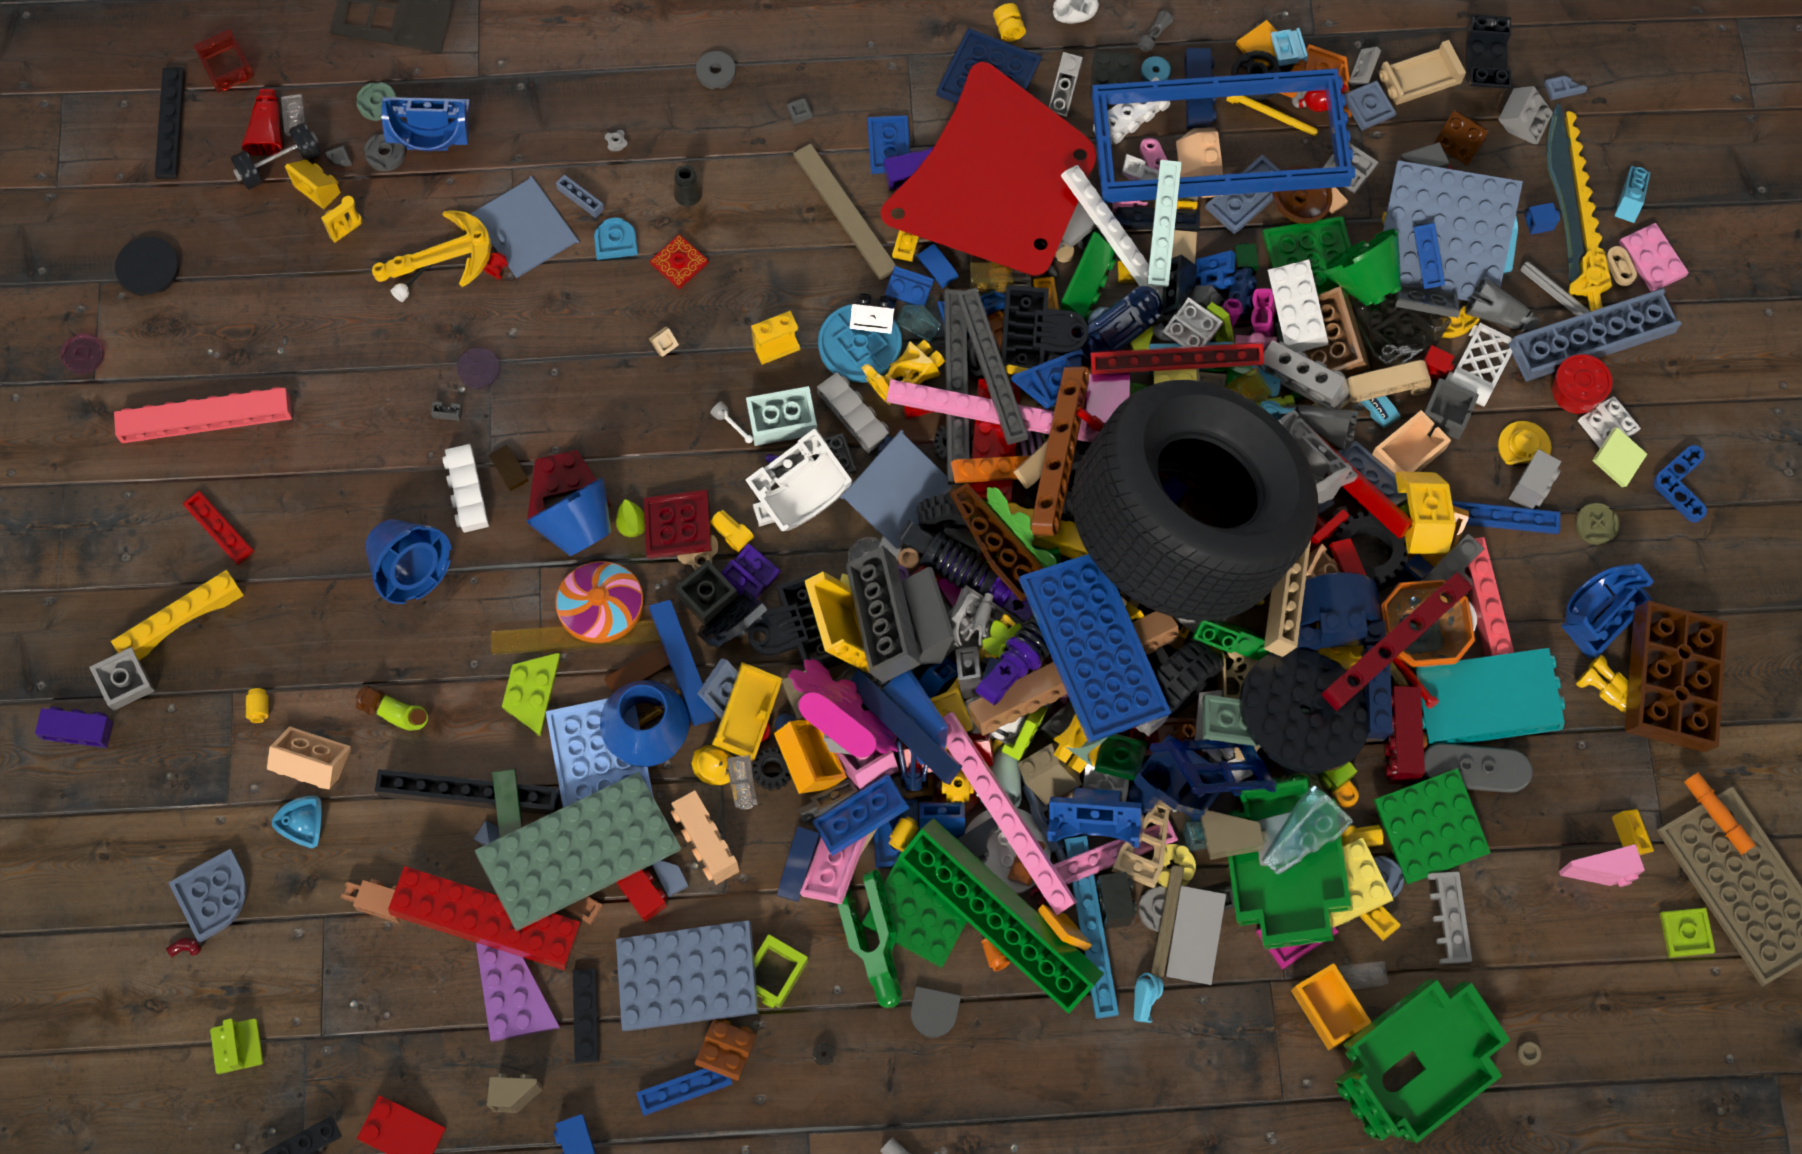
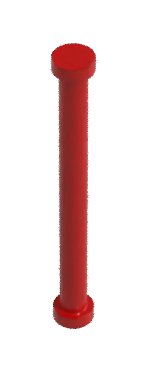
(1414, 681)

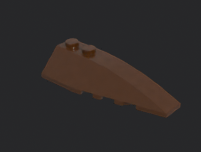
(999, 545)

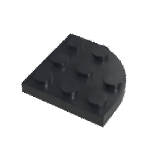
(733, 620)

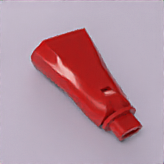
(264, 126)

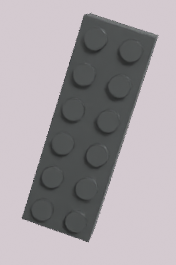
(882, 614)

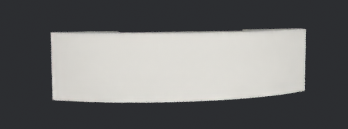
(1135, 169)

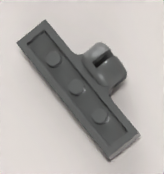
(1456, 560)

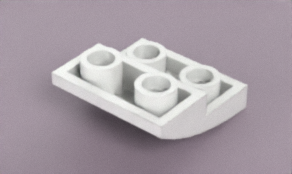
(1192, 325)
(1606, 417)

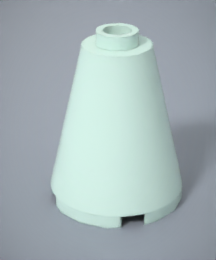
(1008, 774)

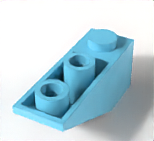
(1633, 194)

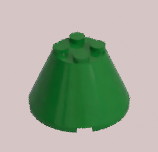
(1369, 268)

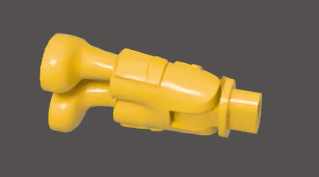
(1613, 691)

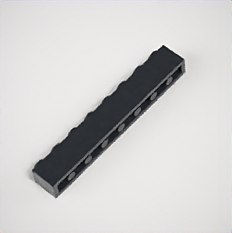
(460, 791)

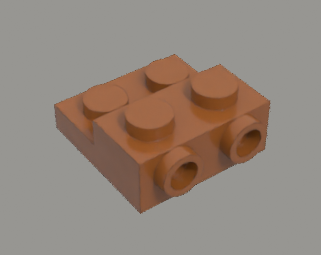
(726, 1049)

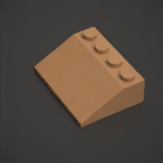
(1345, 346)

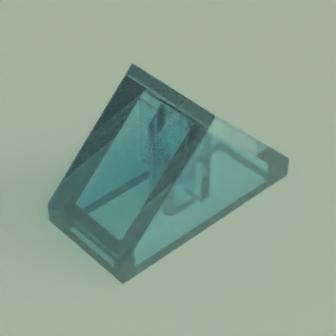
(918, 321)
(1194, 836)

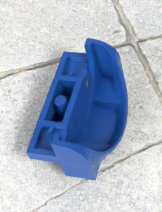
(427, 122)
(1095, 813)

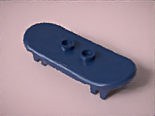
(1122, 322)

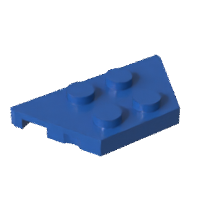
(1045, 379)

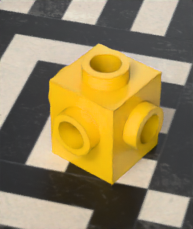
(958, 794)

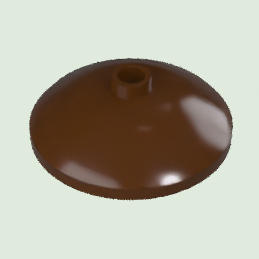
(1313, 202)

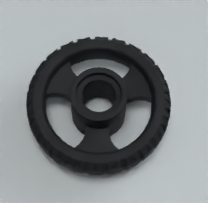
(1246, 61)

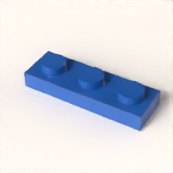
(1428, 255)

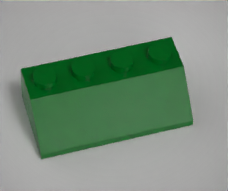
(1089, 277)

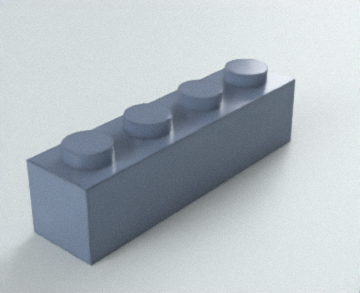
(579, 196)

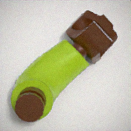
(390, 709)

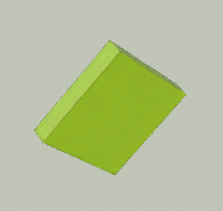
(1687, 932)

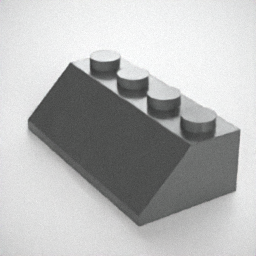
(928, 616)

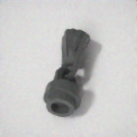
(1163, 19)

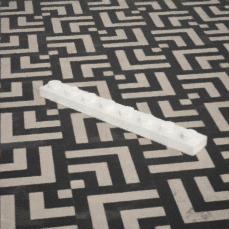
(1109, 226)

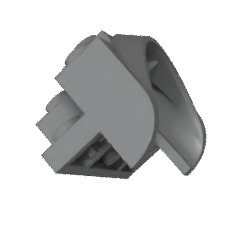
(1327, 467)
(968, 603)

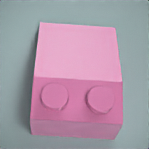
(868, 769)
(1607, 868)

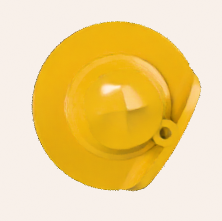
(1521, 441)

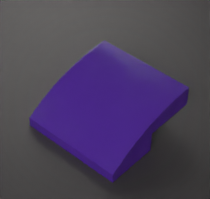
(751, 572)

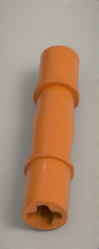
(1719, 813)

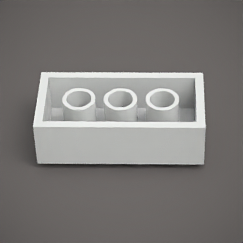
(1298, 306)

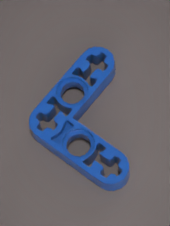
(1675, 478)

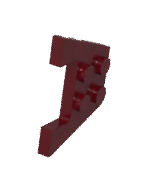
(558, 477)

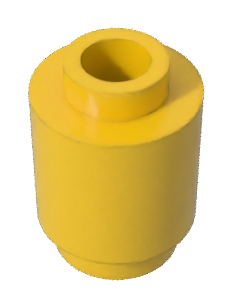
(257, 705)
(903, 833)

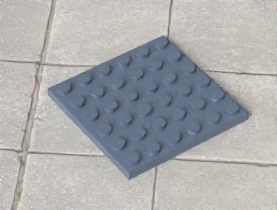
(1470, 217)

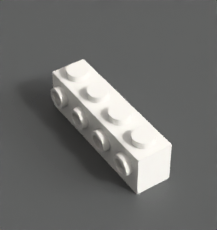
(1129, 116)

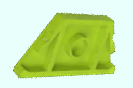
(531, 690)

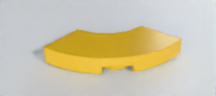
(1460, 325)

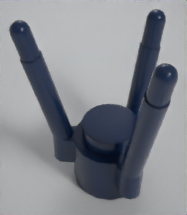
(912, 777)

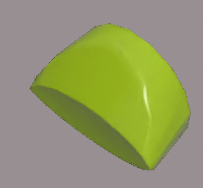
(630, 519)

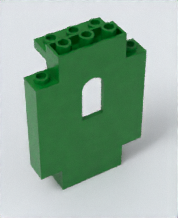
(1298, 901)
(1452, 1041)

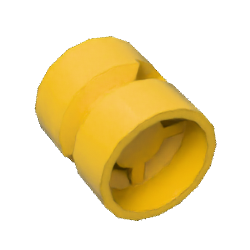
(1009, 22)

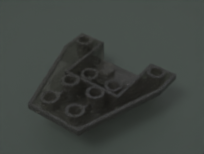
(1398, 333)

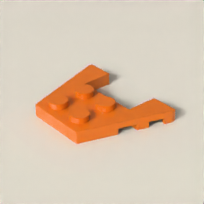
(1322, 59)

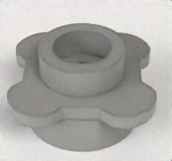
(616, 145)

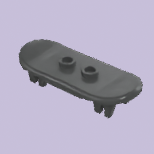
(1480, 766)

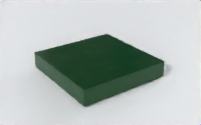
(1121, 756)

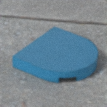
(615, 239)

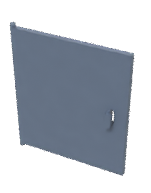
(526, 226)
(894, 486)

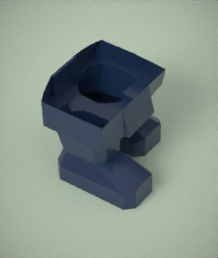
(1164, 781)

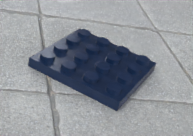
(978, 47)

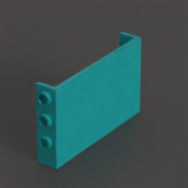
(1492, 698)

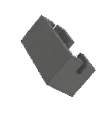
(449, 413)

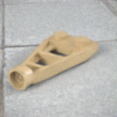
(1140, 868)

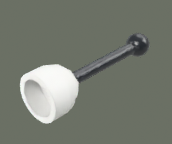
(401, 290)

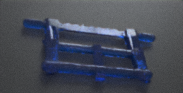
(1191, 770)

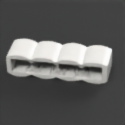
(466, 488)

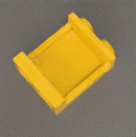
(775, 337)

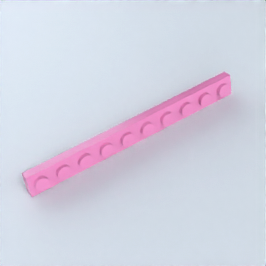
(972, 407)
(1007, 817)

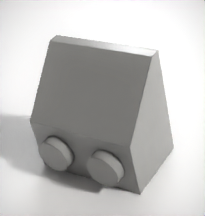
(121, 679)

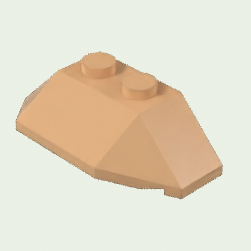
(1200, 153)

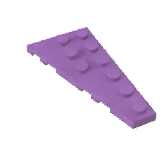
(511, 996)

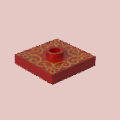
(679, 261)

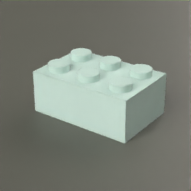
(781, 415)

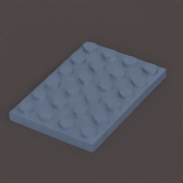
(686, 976)

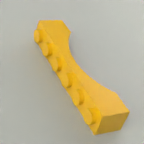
(208, 597)

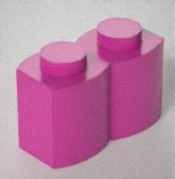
(1263, 312)

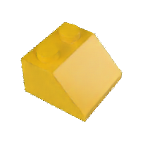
(313, 182)

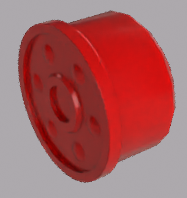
(1581, 383)

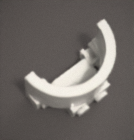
(804, 483)

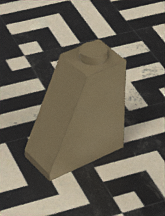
(1231, 835)

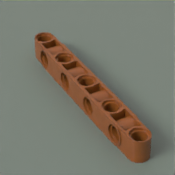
(1060, 452)

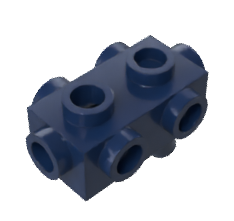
(1243, 289)

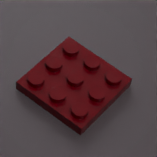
(677, 524)

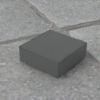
(799, 111)

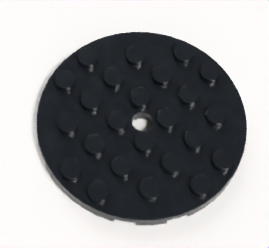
(1298, 741)

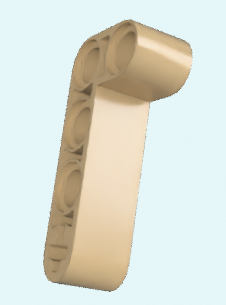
(1391, 380)

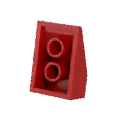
(399, 1130)

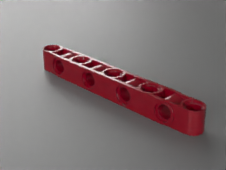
(1397, 641)

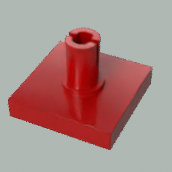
(1326, 531)

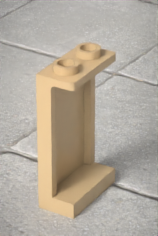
(1422, 74)

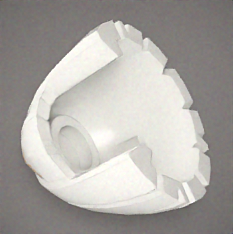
(1074, 10)

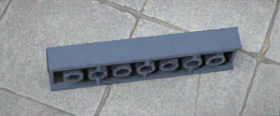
(1594, 334)

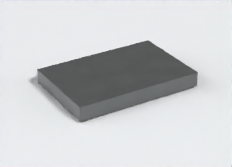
(1427, 300)

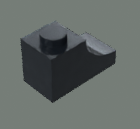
(977, 839)

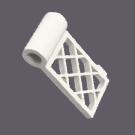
(1469, 379)

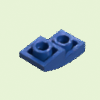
(938, 266)

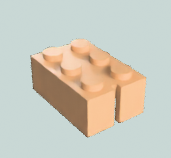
(1411, 447)

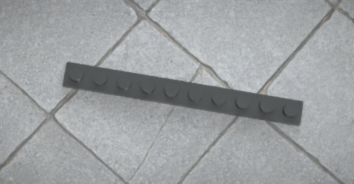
(955, 379)

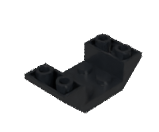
(1488, 51)

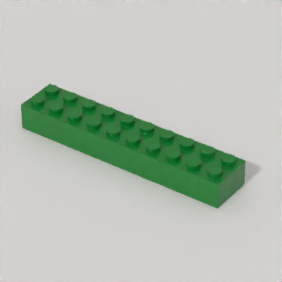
(1000, 915)

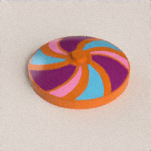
(599, 602)

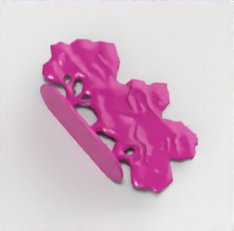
(838, 711)

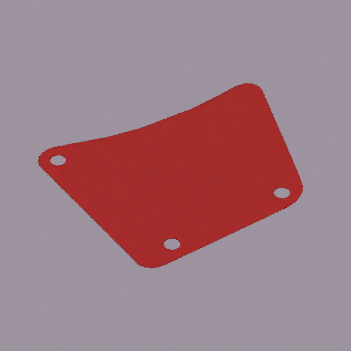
(995, 177)

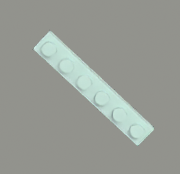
(1164, 223)

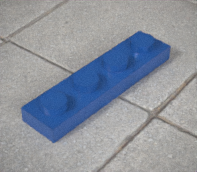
(681, 1090)

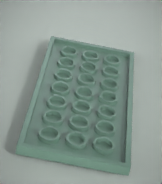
(577, 851)

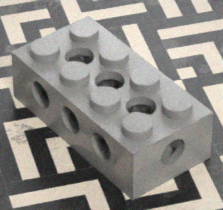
(1306, 376)

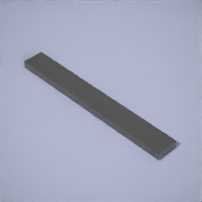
(992, 366)

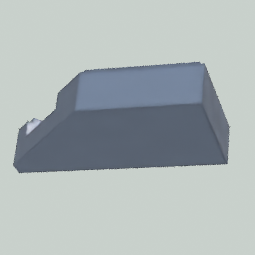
(1563, 87)
(670, 877)

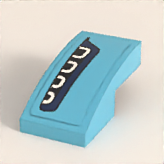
(1382, 410)

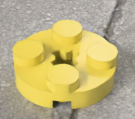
(1181, 856)

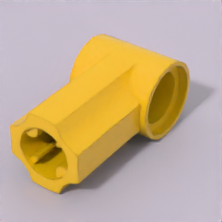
(735, 535)
(1372, 835)

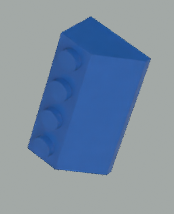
(913, 699)

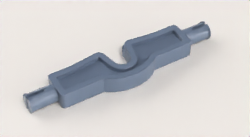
(1038, 809)

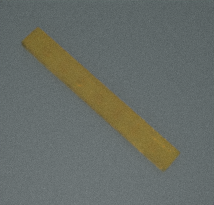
(559, 639)

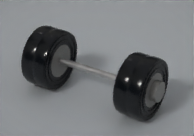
(304, 141)

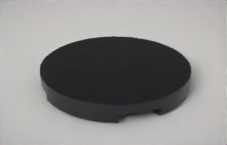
(147, 266)

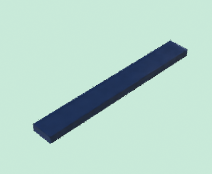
(906, 728)

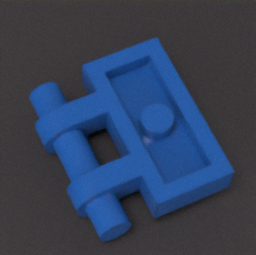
(1216, 266)

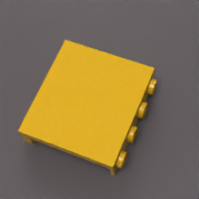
(837, 619)

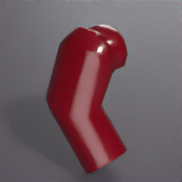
(184, 944)

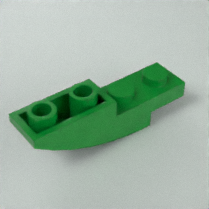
(1231, 638)

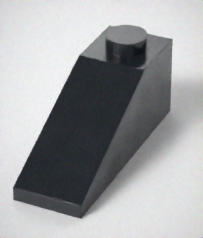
(1181, 283)

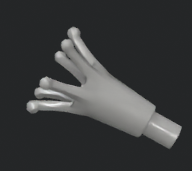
(981, 619)

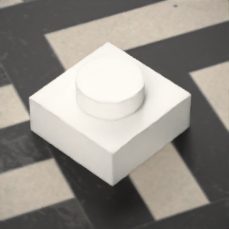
(762, 514)

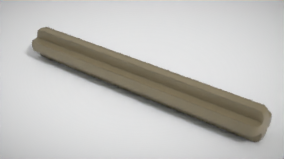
(1167, 921)

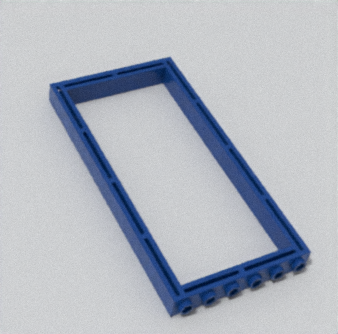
(1225, 87)

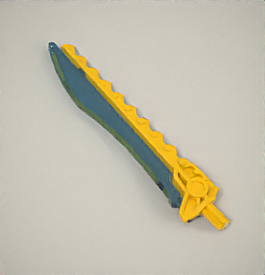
(1593, 267)

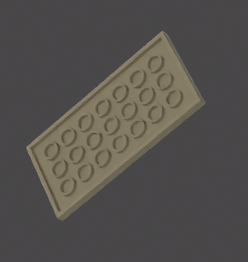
(1747, 893)

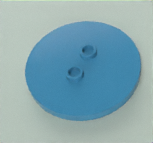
(849, 349)

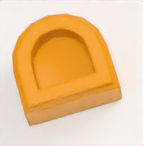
(1346, 794)

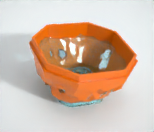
(1443, 641)

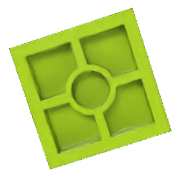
(1026, 734)

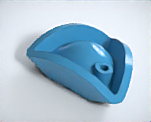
(300, 821)

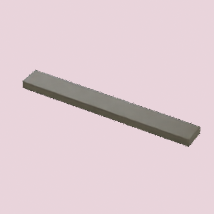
(845, 211)

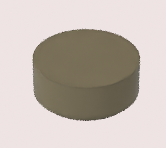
(1528, 1053)

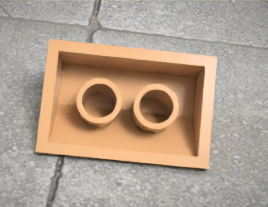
(308, 757)

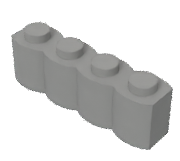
(852, 412)

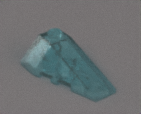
(1308, 826)

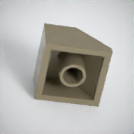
(1048, 775)

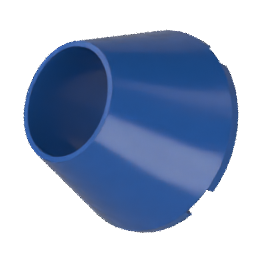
(576, 519)
(406, 559)
(647, 746)

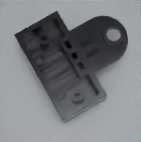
(1033, 329)
(792, 627)

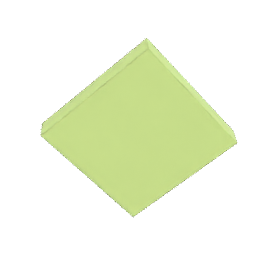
(1619, 457)

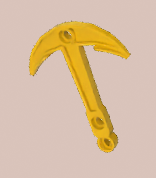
(475, 242)

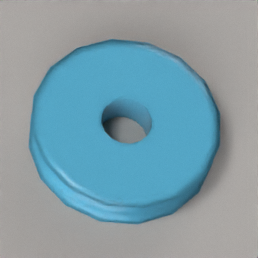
(1155, 62)

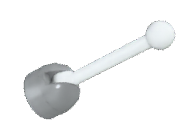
(721, 411)

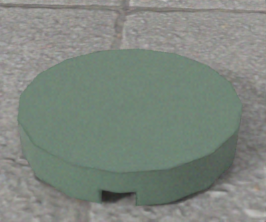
(370, 100)

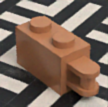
(371, 898)

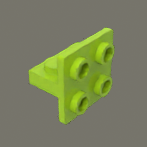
(236, 1045)

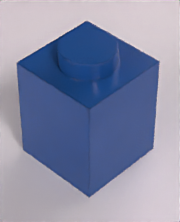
(1542, 218)

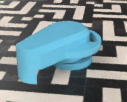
(1145, 996)

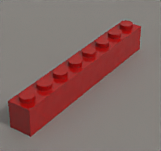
(1177, 358)

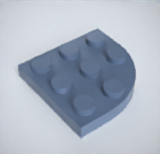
(211, 894)

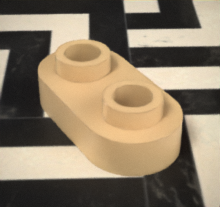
(1621, 267)

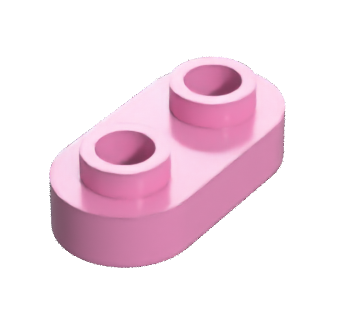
(1151, 155)

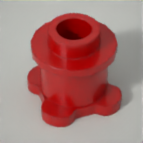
(496, 264)

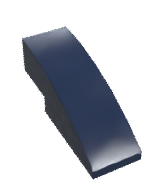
(798, 863)

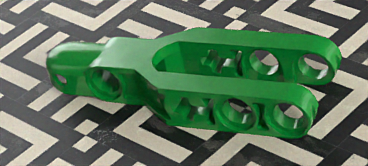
(880, 962)

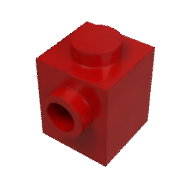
(1438, 363)

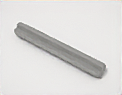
(1554, 289)

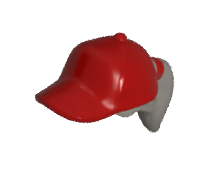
(1313, 100)

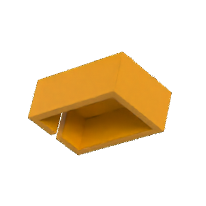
(808, 757)
(1331, 1006)

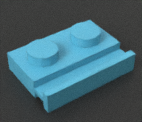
(1289, 46)

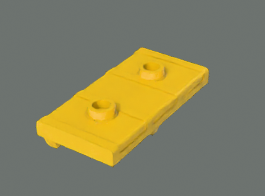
(747, 711)

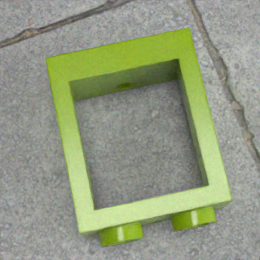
(788, 953)

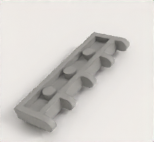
(1452, 918)

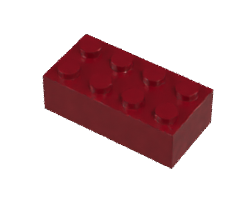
(1405, 744)

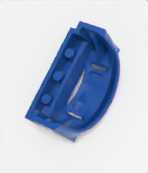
(1592, 597)

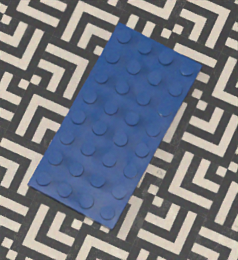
(1094, 648)

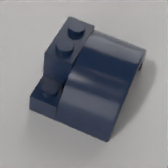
(1341, 605)

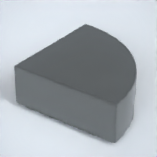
(338, 157)

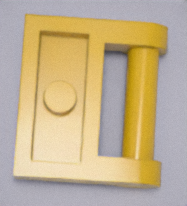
(336, 222)

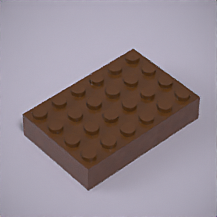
(1676, 676)

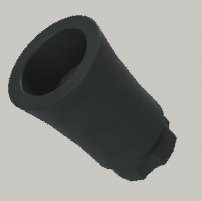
(687, 189)

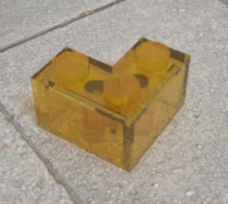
(1251, 386)

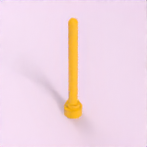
(1273, 113)

